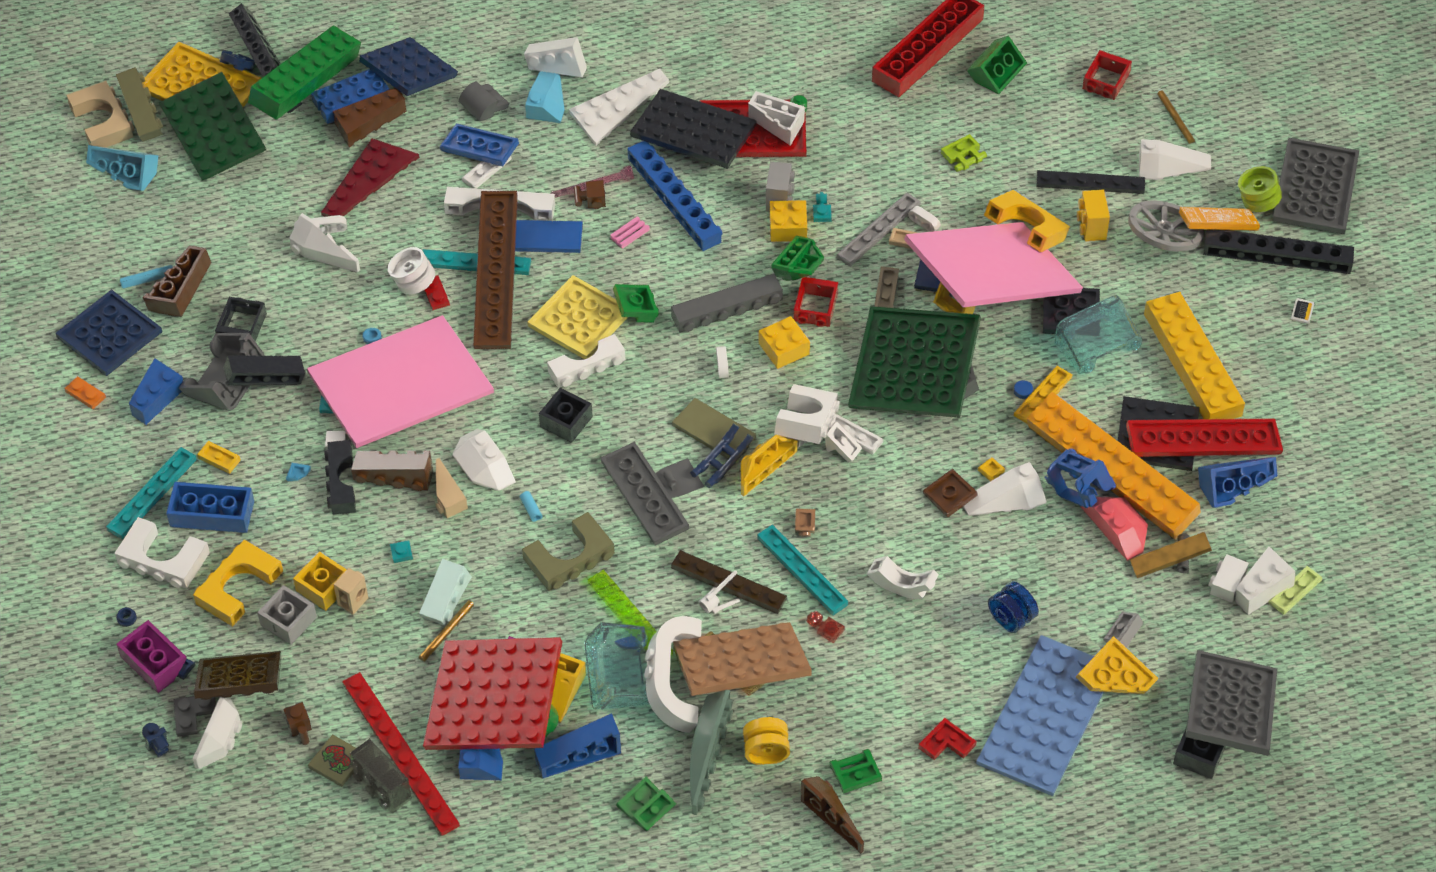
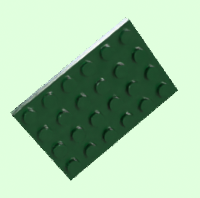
(212, 126)

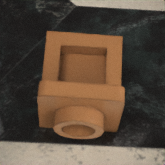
(805, 522)

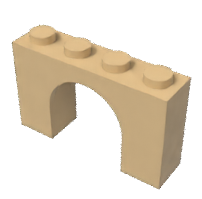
(102, 97)

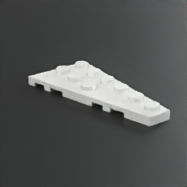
(611, 109)

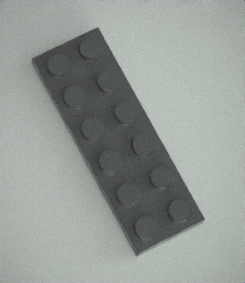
(645, 493)

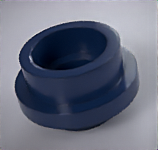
(126, 611)

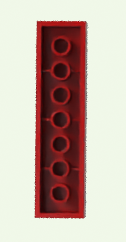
(926, 45)

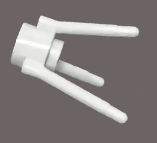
(710, 601)

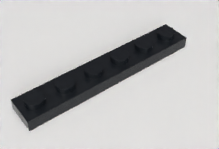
(1090, 182)

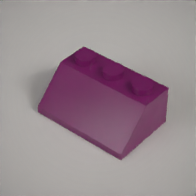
(151, 656)

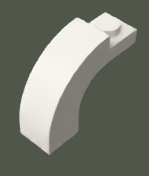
(893, 578)

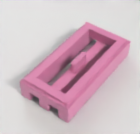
(627, 230)

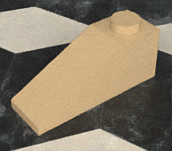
(449, 496)

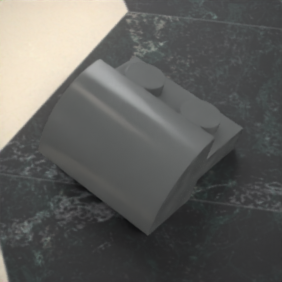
(482, 100)

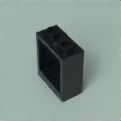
(242, 306)

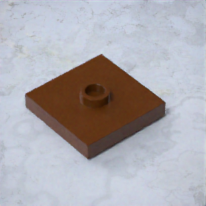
(950, 493)

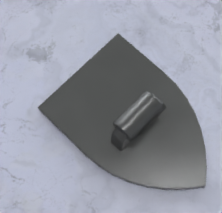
(678, 480)

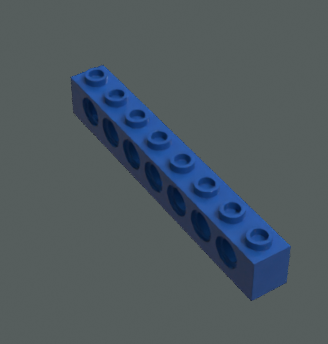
(675, 195)

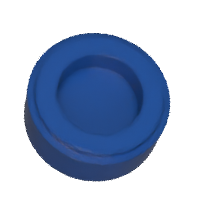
(1023, 389)

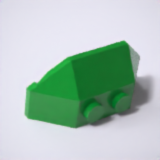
(798, 259)

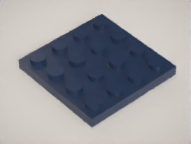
(408, 66)
(109, 332)

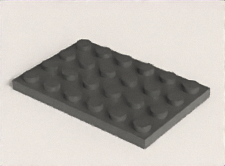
(1316, 185)
(1232, 703)

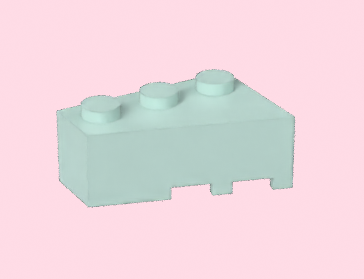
(445, 592)

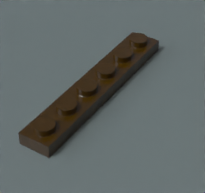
(737, 586)

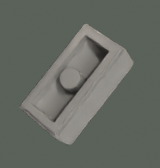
(1124, 628)

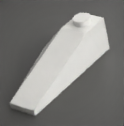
(1165, 159)

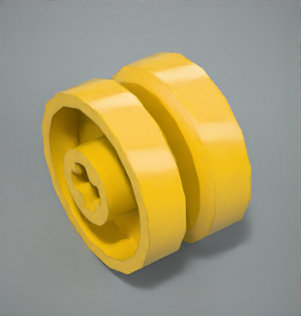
(766, 741)

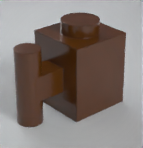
(593, 194)
(298, 721)

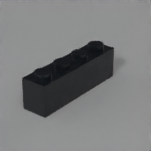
(264, 370)

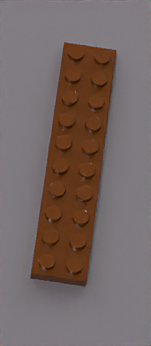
(495, 270)

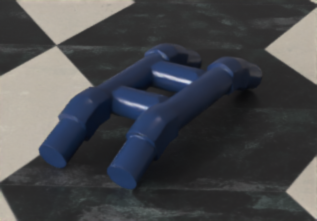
(722, 445)

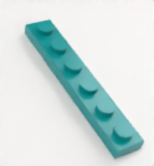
(468, 261)
(151, 492)
(802, 570)

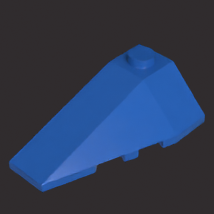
(1228, 480)

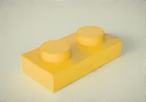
(219, 457)

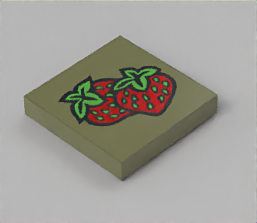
(334, 761)

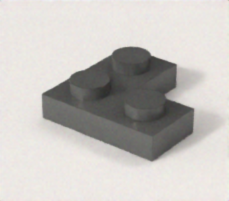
(186, 711)

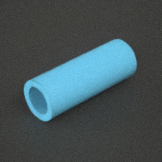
(531, 506)

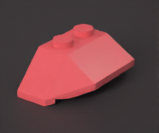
(1119, 524)

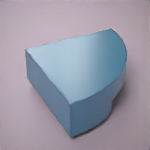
(297, 471)

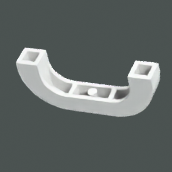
(657, 674)

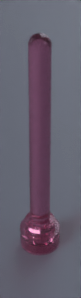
(625, 173)

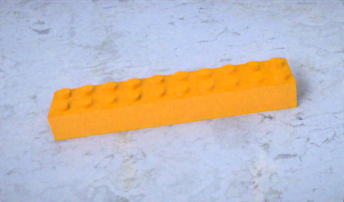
(1134, 478)

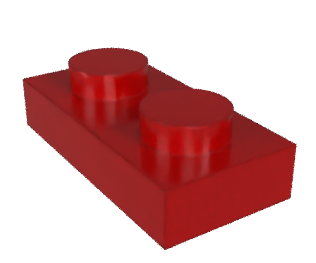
(436, 294)

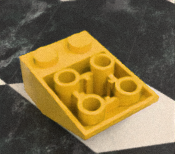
(568, 681)

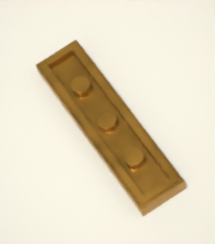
(1170, 555)

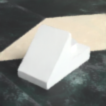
(842, 442)

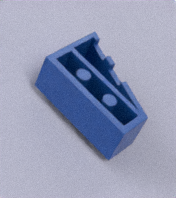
(155, 391)

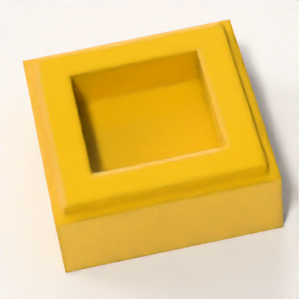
(991, 469)

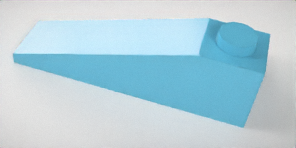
(546, 98)
(130, 167)

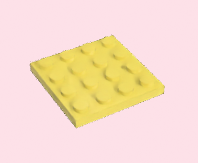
(578, 317)

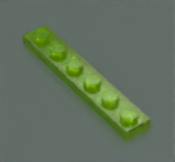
(620, 603)

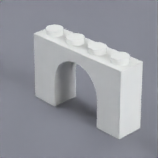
(812, 426)
(177, 571)

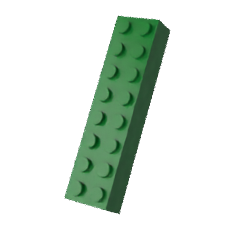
(304, 72)

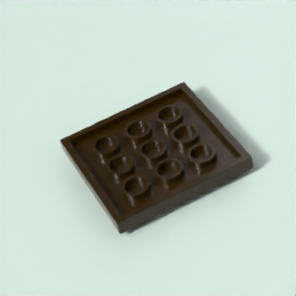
(238, 675)

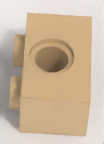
(351, 590)

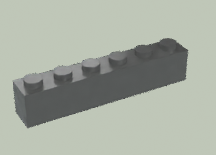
(726, 303)

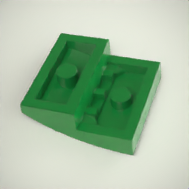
(646, 804)

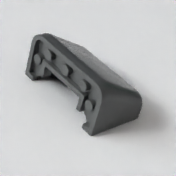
(213, 386)

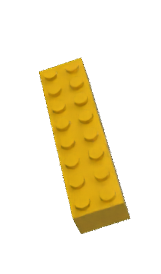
(1193, 357)

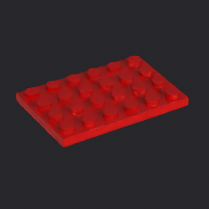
(761, 141)

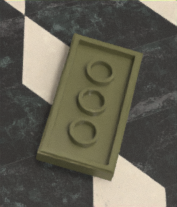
(708, 425)

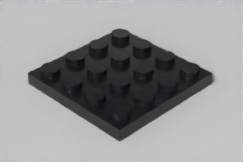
(1147, 409)

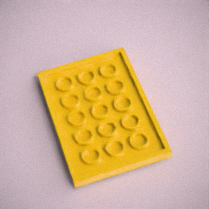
(188, 66)

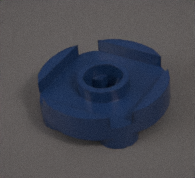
(240, 61)

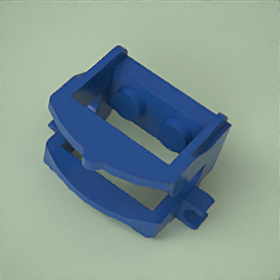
(1085, 471)

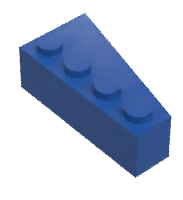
(580, 747)

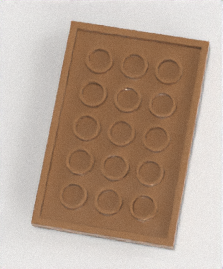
(741, 658)

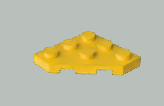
(1116, 671)

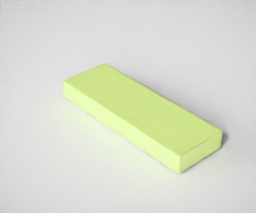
(1303, 584)

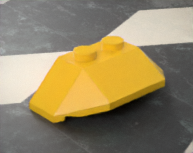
(765, 460)

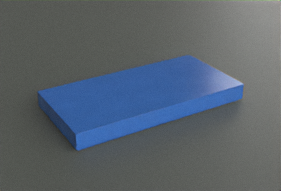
(479, 144)
(549, 236)

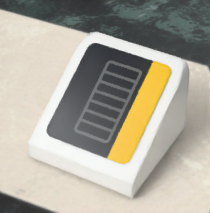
(1302, 311)

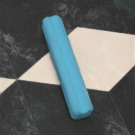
(144, 277)

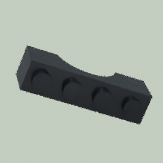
(341, 495)

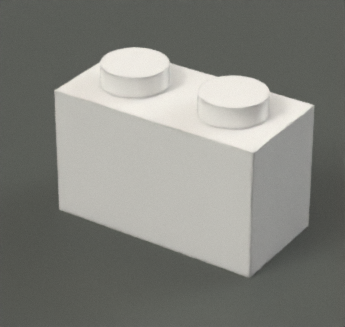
(1229, 575)

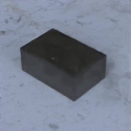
(380, 776)

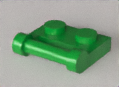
(856, 776)

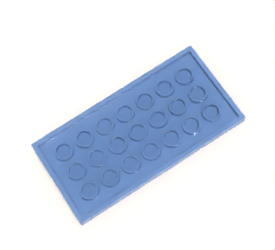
(1042, 718)

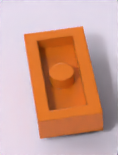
(85, 392)

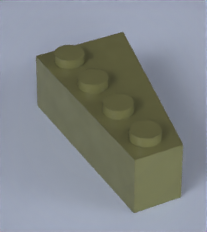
(139, 104)

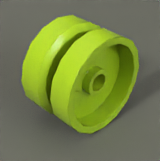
(1259, 189)

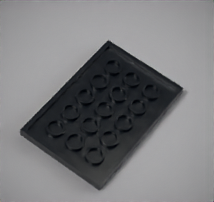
(693, 128)

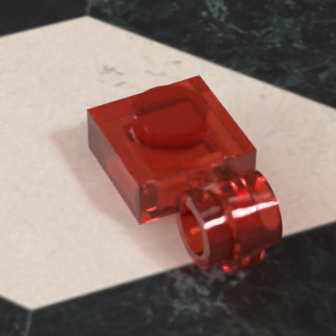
(828, 629)

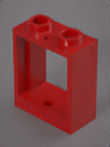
(1104, 60)
(810, 286)

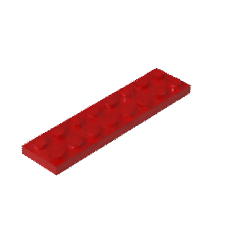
(1204, 437)

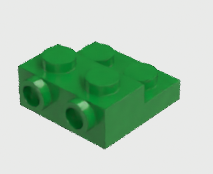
(636, 302)

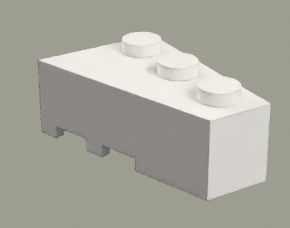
(777, 115)
(1264, 581)

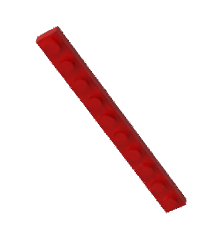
(401, 754)

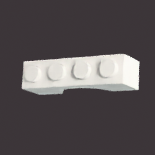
(566, 370)

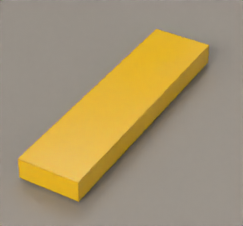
(1052, 383)

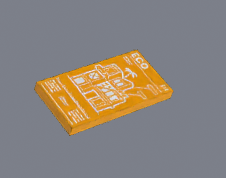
(1219, 218)

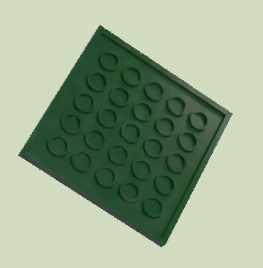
(914, 361)

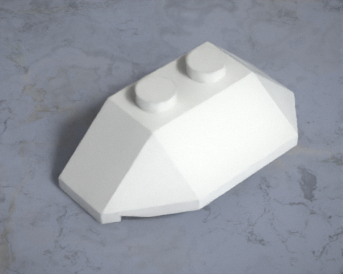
(483, 461)
(218, 734)

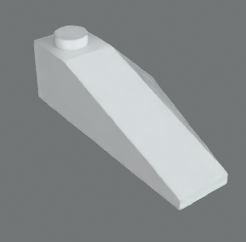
(315, 245)
(1011, 491)

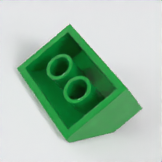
(997, 65)

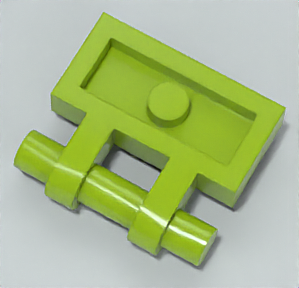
(961, 148)

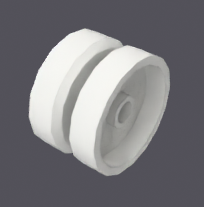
(411, 270)

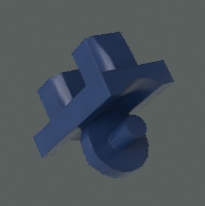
(155, 739)

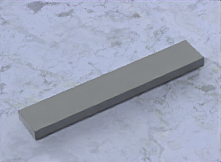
(877, 229)

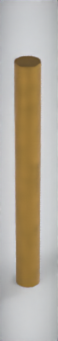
(1176, 117)
(446, 630)

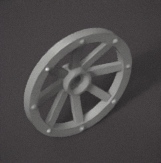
(1163, 229)

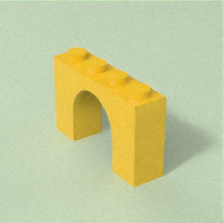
(1047, 229)
(243, 559)

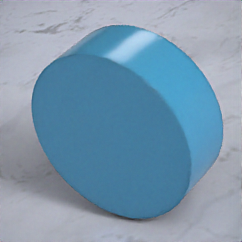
(371, 335)

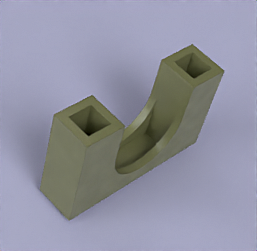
(554, 571)

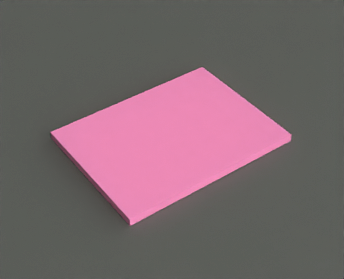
(992, 264)
(400, 381)

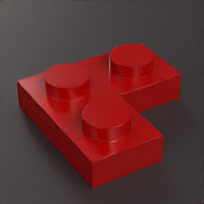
(944, 736)

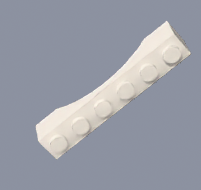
(464, 200)

